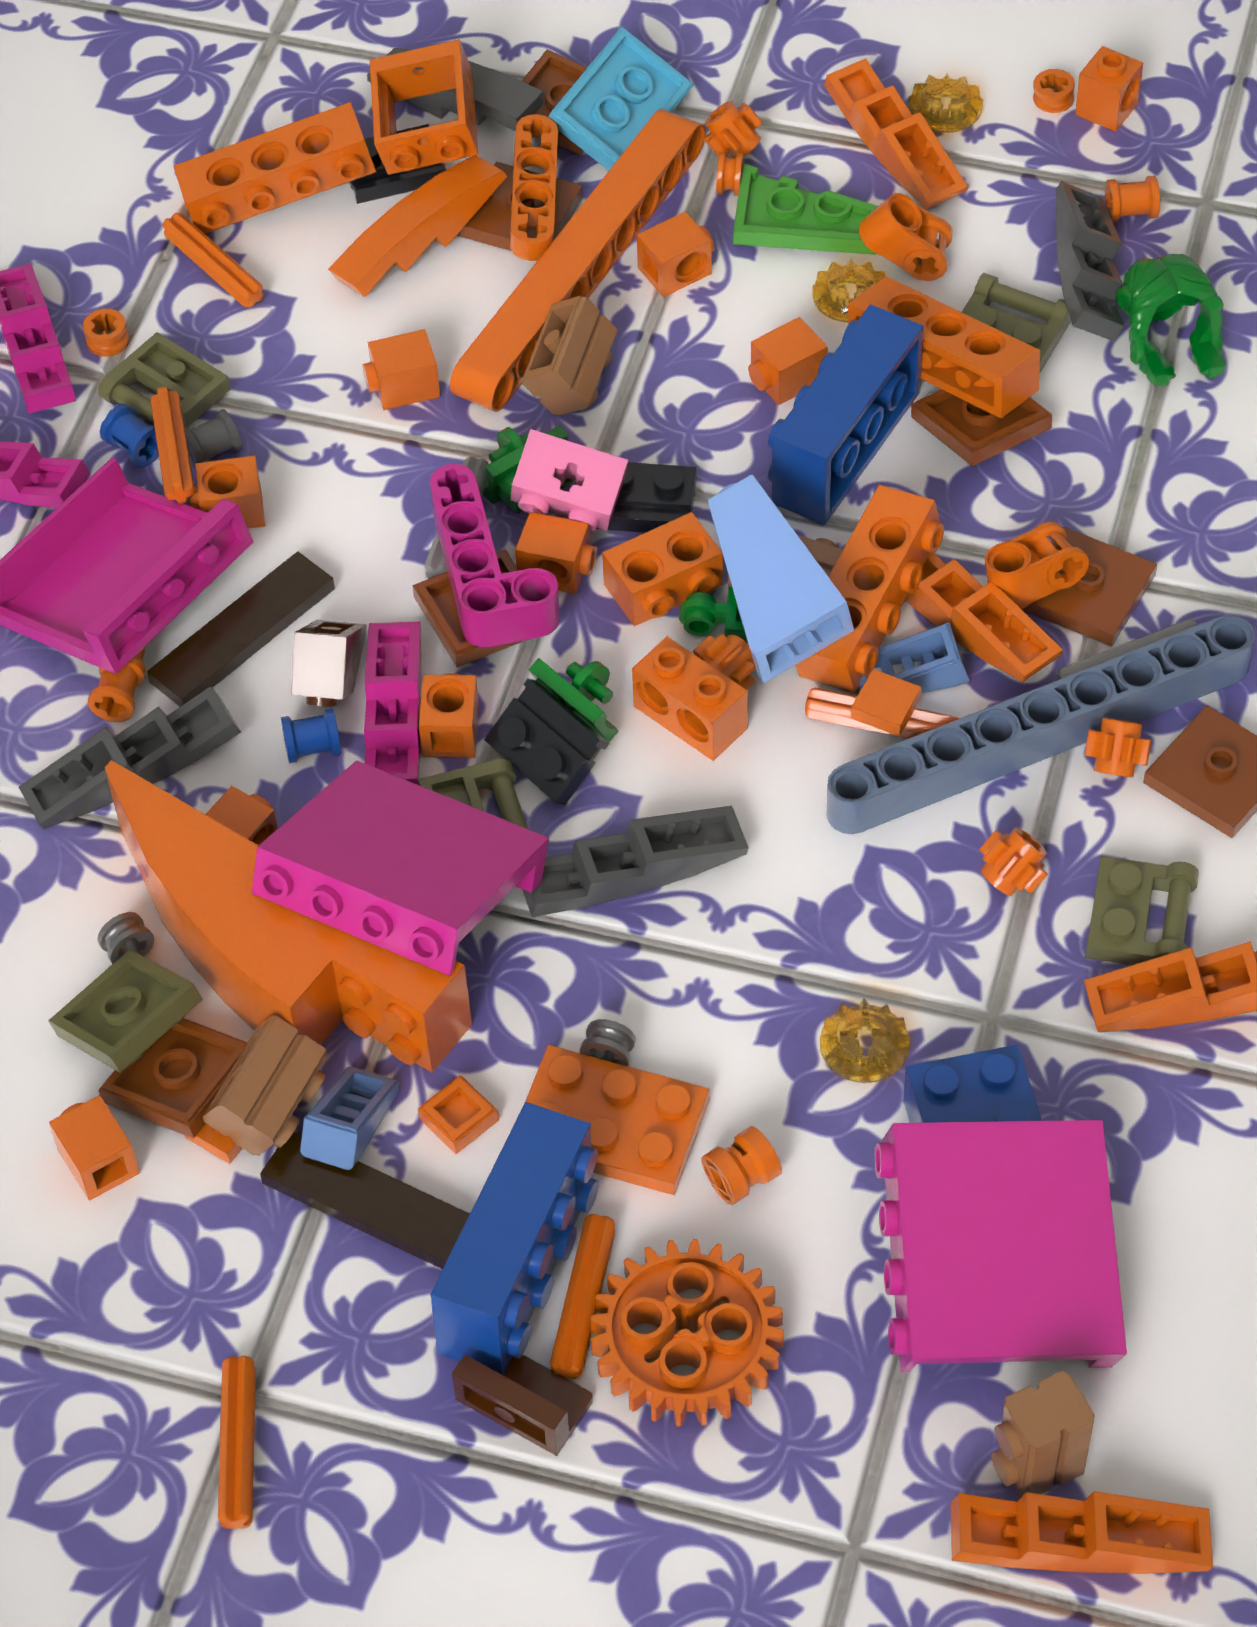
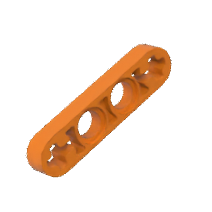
(533, 186)

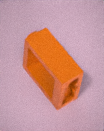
(396, 80)

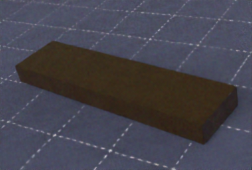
(241, 629)
(368, 1202)

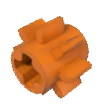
(732, 129)
(729, 656)
(1118, 747)
(1013, 861)

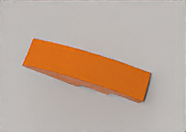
(894, 135)
(427, 214)
(983, 619)
(1175, 990)
(1081, 1536)

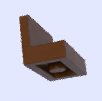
(524, 1399)

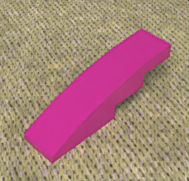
(32, 341)
(36, 479)
(393, 698)

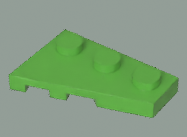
(794, 218)

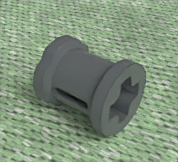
(213, 438)

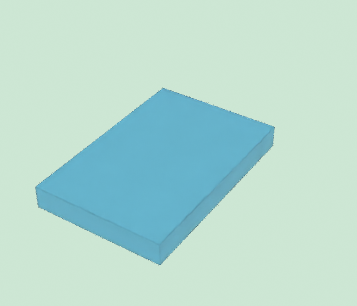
(618, 98)

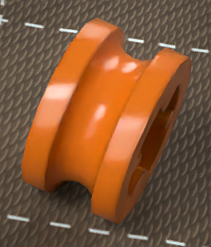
(1051, 101)
(729, 173)
(106, 344)

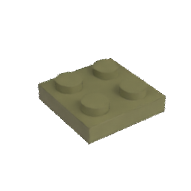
(125, 1010)

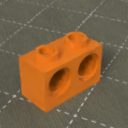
(662, 568)
(690, 698)

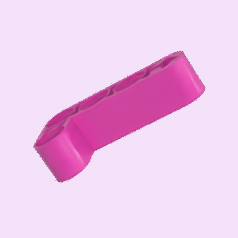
(489, 604)

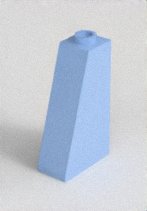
(778, 585)

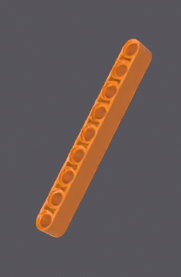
(579, 256)

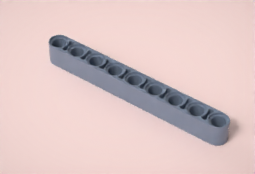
(1037, 724)

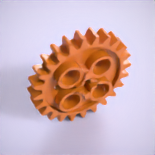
(722, 1366)

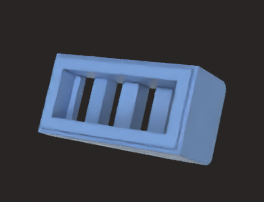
(925, 646)
(344, 1123)

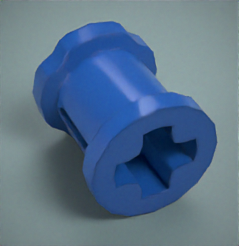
(131, 434)
(311, 735)

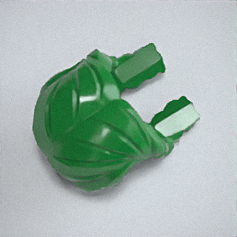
(1157, 291)

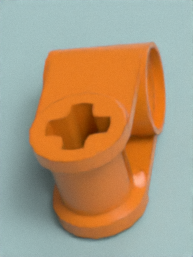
(907, 231)
(1030, 564)

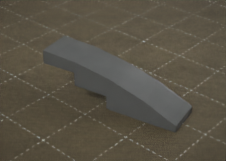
(495, 97)
(1085, 261)
(149, 748)
(644, 858)

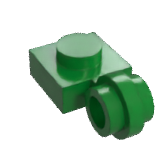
(703, 613)

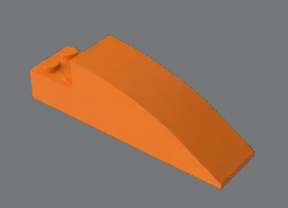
(269, 956)

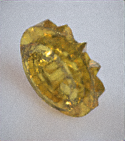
(961, 112)
(830, 287)
(843, 1051)

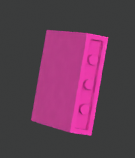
(114, 568)
(396, 864)
(1000, 1243)

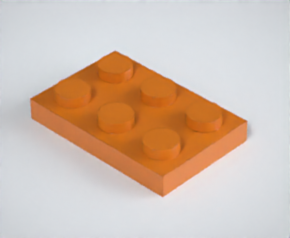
(636, 1117)

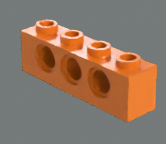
(274, 168)
(960, 350)
(881, 556)

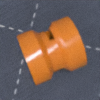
(741, 1165)

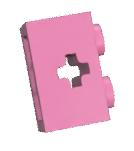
(549, 462)

